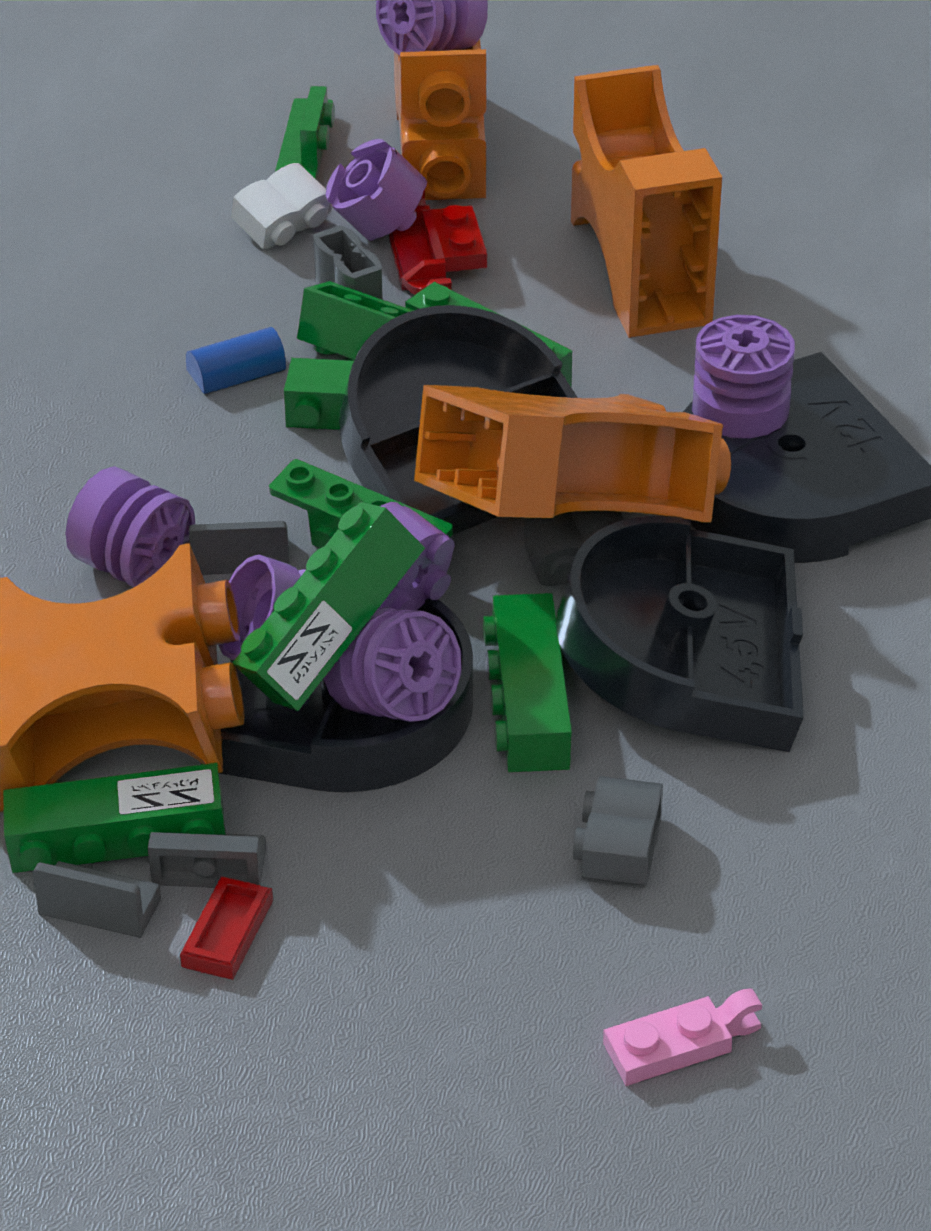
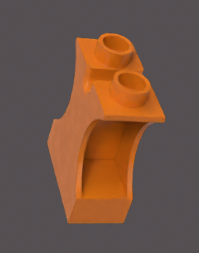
(442, 119)
(645, 202)
(568, 454)
(116, 673)

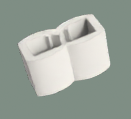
(280, 206)

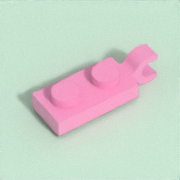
(680, 1036)

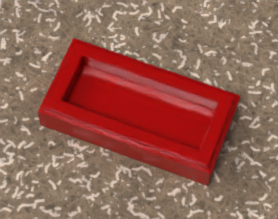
(226, 928)

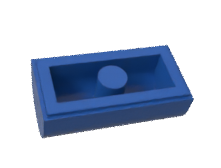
(236, 360)

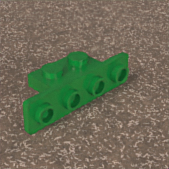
(308, 131)
(329, 498)

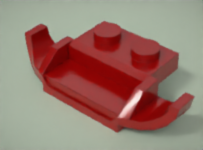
(437, 244)

